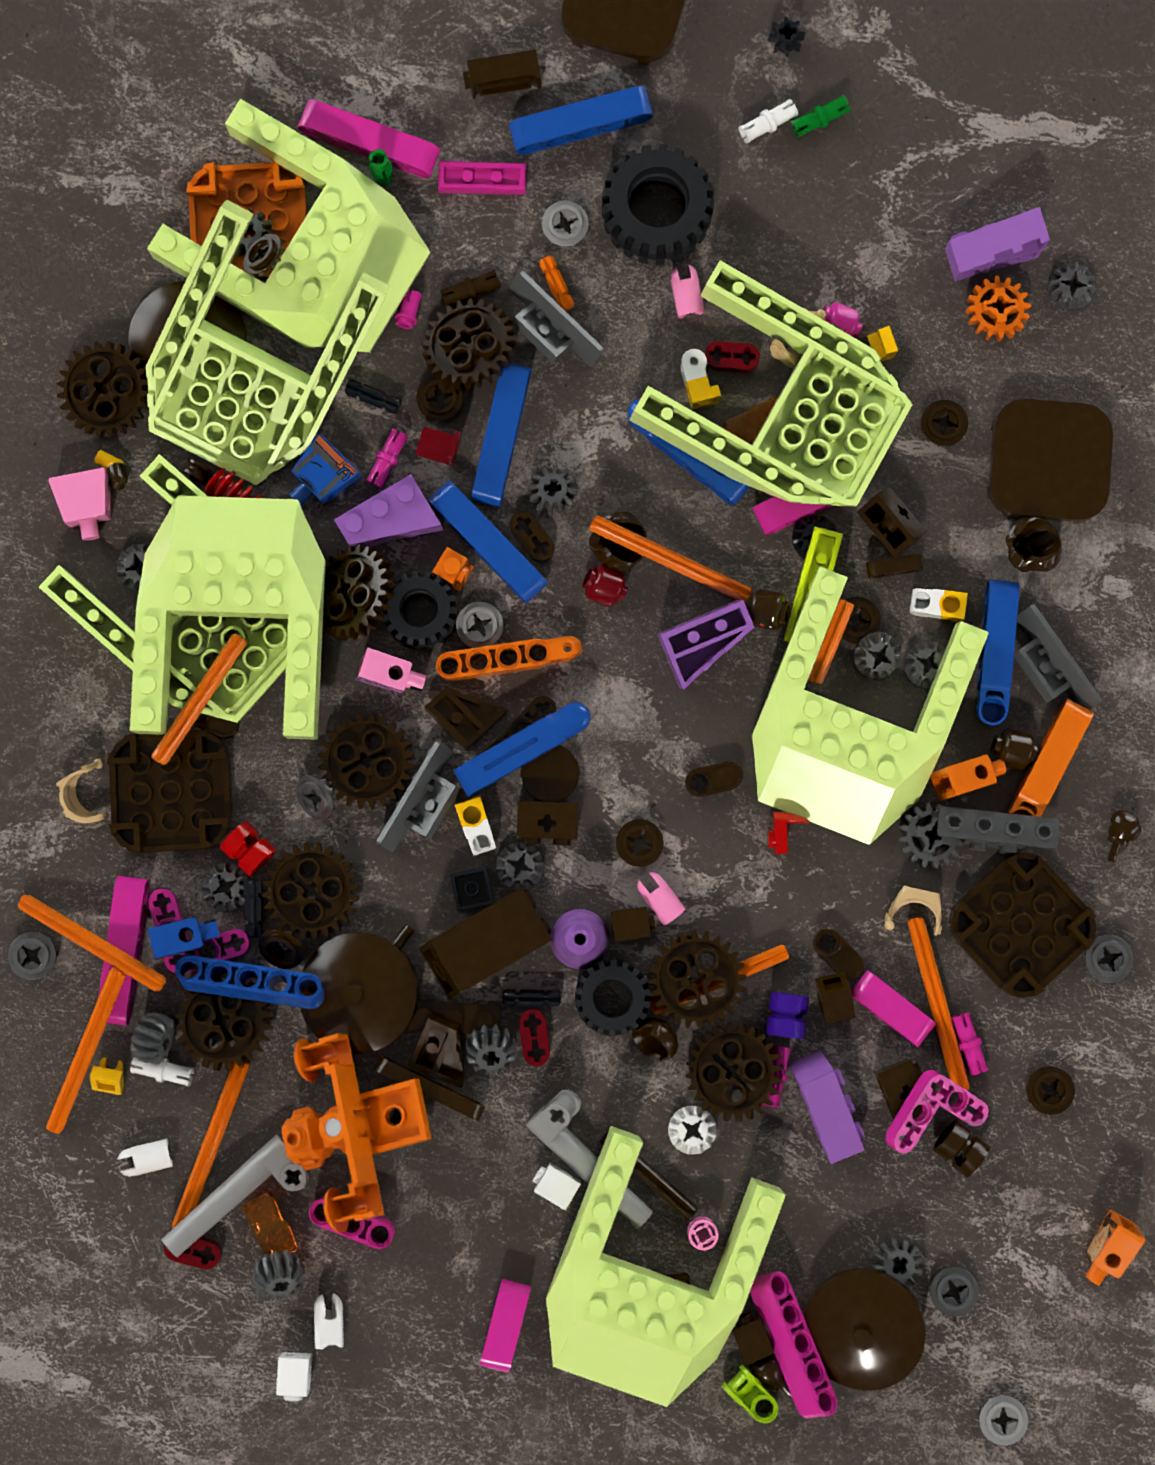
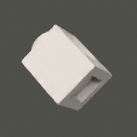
(556, 1185)
(294, 1375)

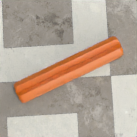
(831, 641)

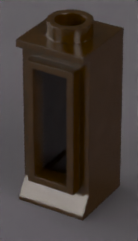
(502, 73)

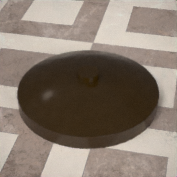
(155, 311)
(366, 989)
(866, 1328)

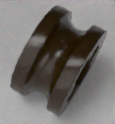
(196, 470)

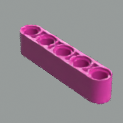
(365, 136)
(126, 934)
(793, 1345)

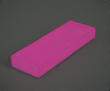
(482, 178)

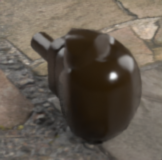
(1123, 829)
(769, 1373)

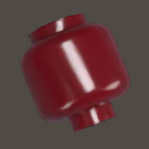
(604, 585)

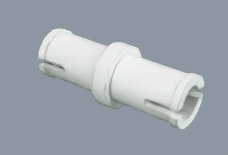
(768, 121)
(164, 1071)

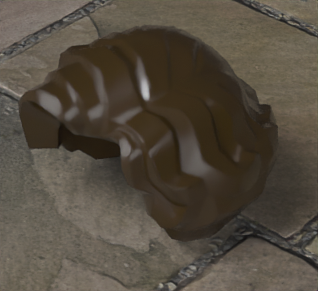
(1033, 545)
(612, 554)

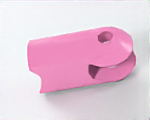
(687, 293)
(662, 900)

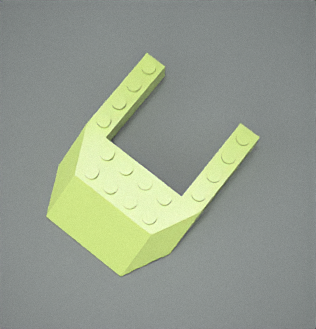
(345, 233)
(230, 396)
(824, 426)
(231, 563)
(194, 638)
(838, 761)
(637, 1324)

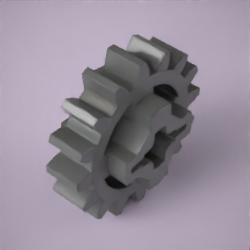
(918, 832)

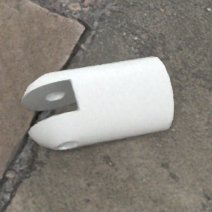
(147, 1158)
(328, 1323)

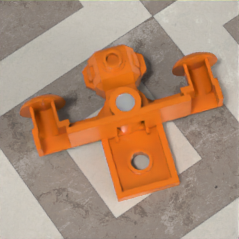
(356, 1126)

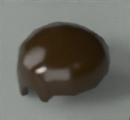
(656, 1038)

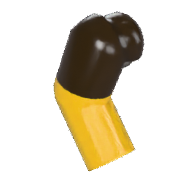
(116, 468)

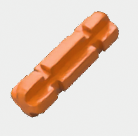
(556, 283)

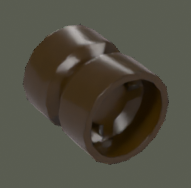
(962, 1149)

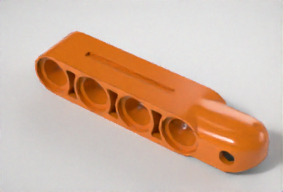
(553, 647)
(1051, 759)

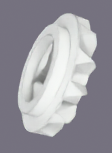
(692, 1115)

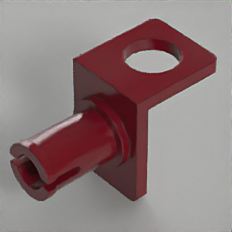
(439, 446)

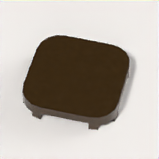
(623, 27)
(1050, 460)
(170, 804)
(1022, 925)

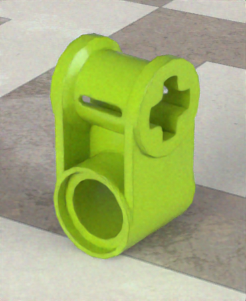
(750, 1393)

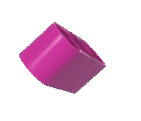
(778, 514)
(892, 1008)
(363, 1234)
(505, 1325)

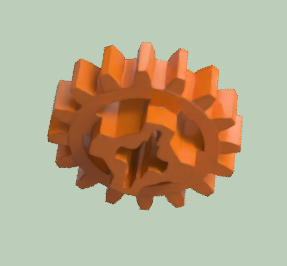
(998, 320)

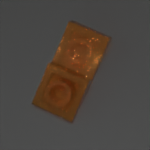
(749, 423)
(268, 1225)

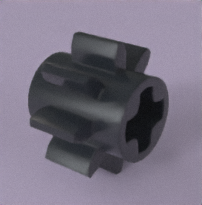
(794, 36)

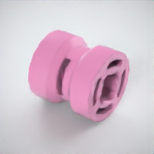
(700, 1228)

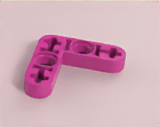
(174, 907)
(930, 1101)

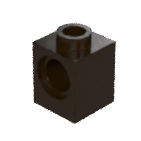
(632, 923)
(835, 998)
(752, 1338)

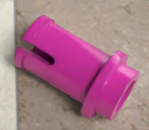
(408, 310)

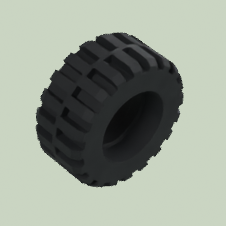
(664, 168)

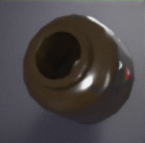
(768, 609)

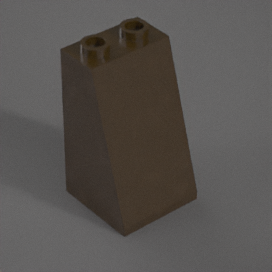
(486, 943)

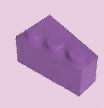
(998, 245)
(389, 516)
(702, 640)
(828, 1106)

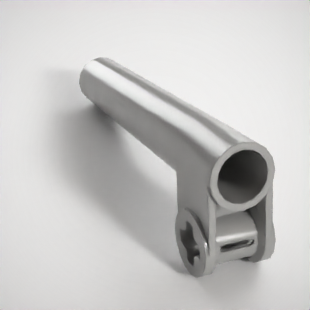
(550, 1127)
(265, 1162)

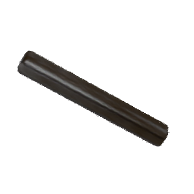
(662, 1187)

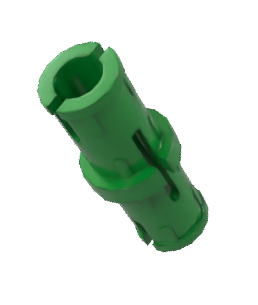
(820, 116)
(384, 167)

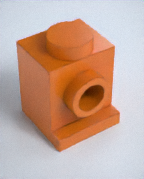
(453, 569)

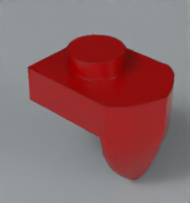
(778, 835)

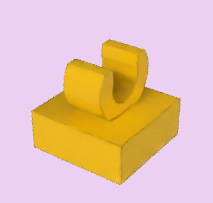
(107, 1079)

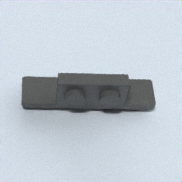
(550, 325)
(1050, 664)
(424, 801)
(997, 829)

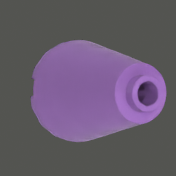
(582, 922)

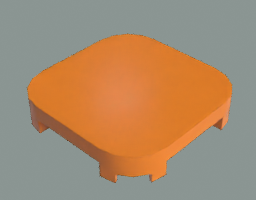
(254, 186)

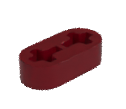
(732, 349)
(542, 1036)
(196, 1260)

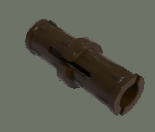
(470, 288)

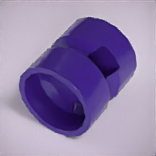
(787, 1015)

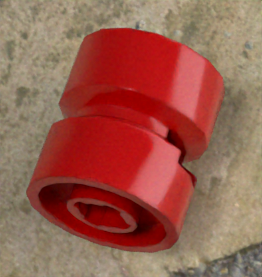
(248, 848)

